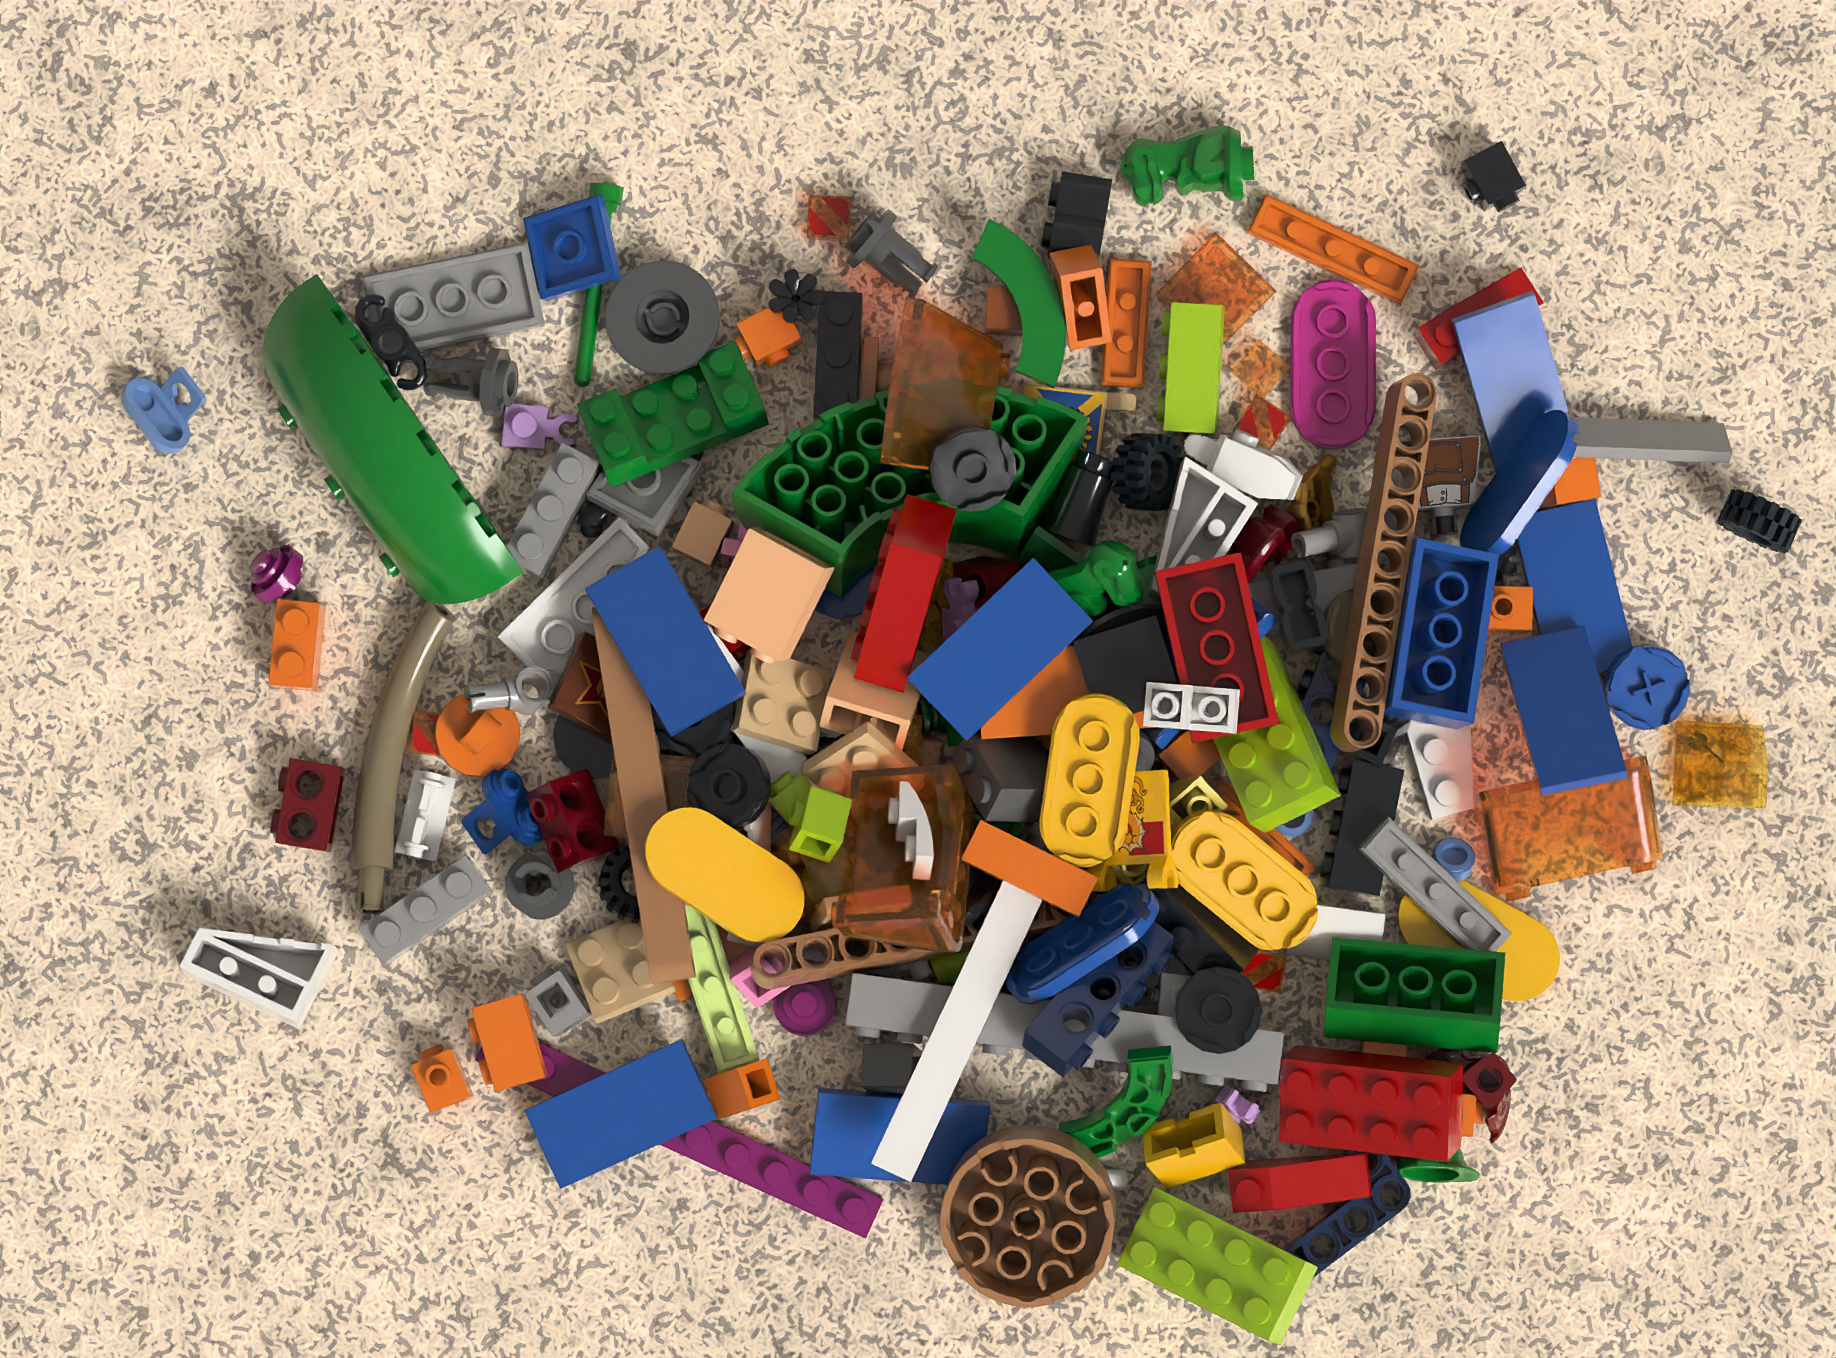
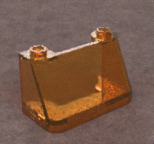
(939, 381)
(1569, 832)
(883, 897)

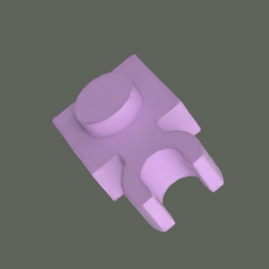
(529, 427)
(962, 604)
(1238, 1107)

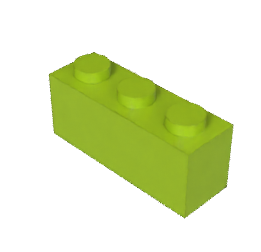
(1191, 367)

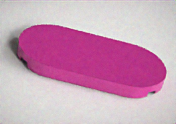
(1332, 364)

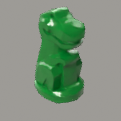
(1200, 162)
(1106, 568)

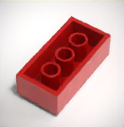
(901, 592)
(1217, 636)
(1371, 1102)

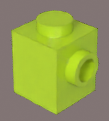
(819, 823)

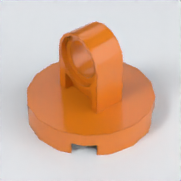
(476, 740)

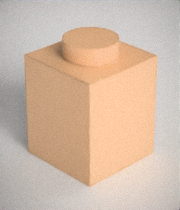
(703, 533)

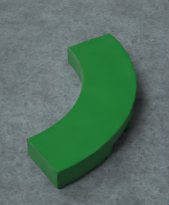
(1035, 298)
(1132, 1108)

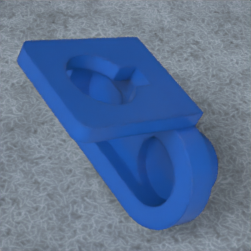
(507, 808)

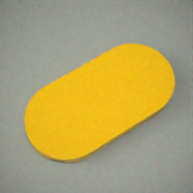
(1089, 779)
(724, 875)
(1243, 880)
(1530, 951)

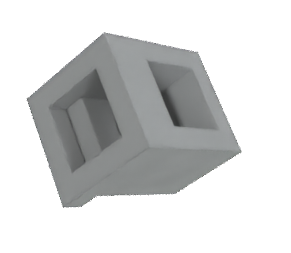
(540, 997)

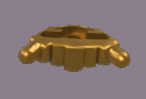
(1313, 499)

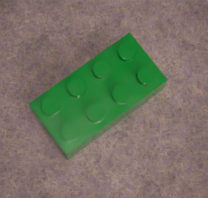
(1414, 995)

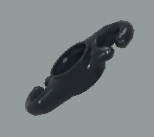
(374, 330)

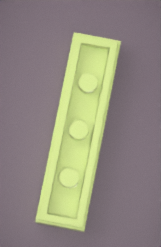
(718, 997)

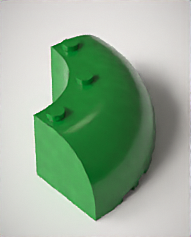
(380, 452)
(837, 497)

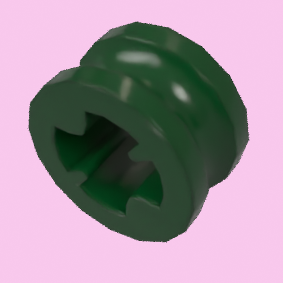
(932, 719)

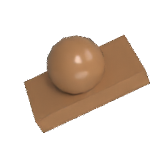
(872, 376)

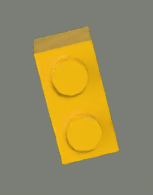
(1193, 1147)

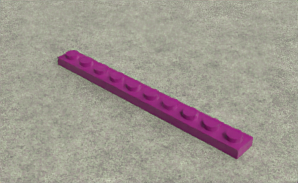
(739, 1157)

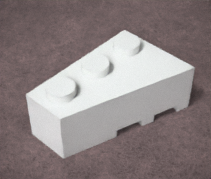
(1200, 520)
(262, 972)

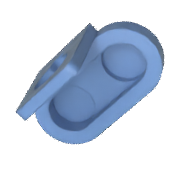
(159, 411)

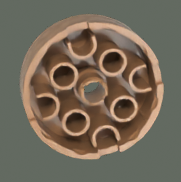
(1021, 1172)

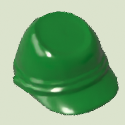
(1437, 1171)

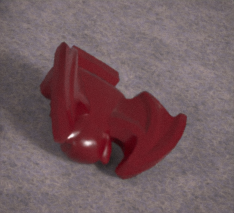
(1265, 539)
(1489, 1081)

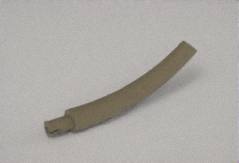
(384, 752)

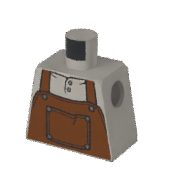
(1449, 480)

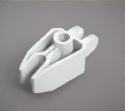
(1245, 464)

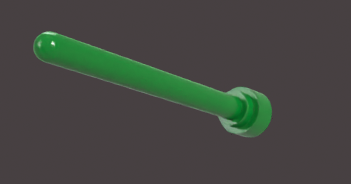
(592, 299)

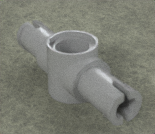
(1338, 536)
(510, 693)

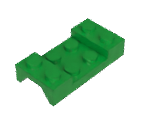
(674, 416)

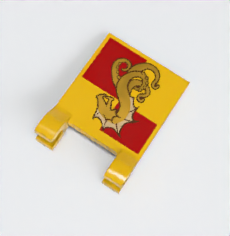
(1146, 836)

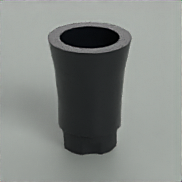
(1081, 498)

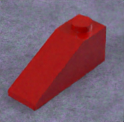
(1437, 334)
(1298, 1182)

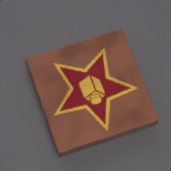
(581, 689)

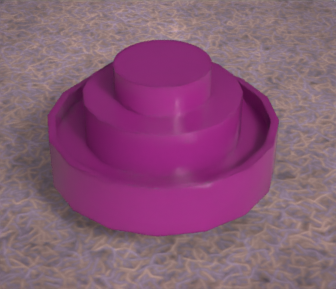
(275, 573)
(806, 1007)

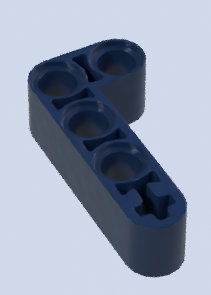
(1376, 1216)

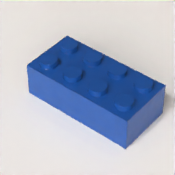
(1442, 634)

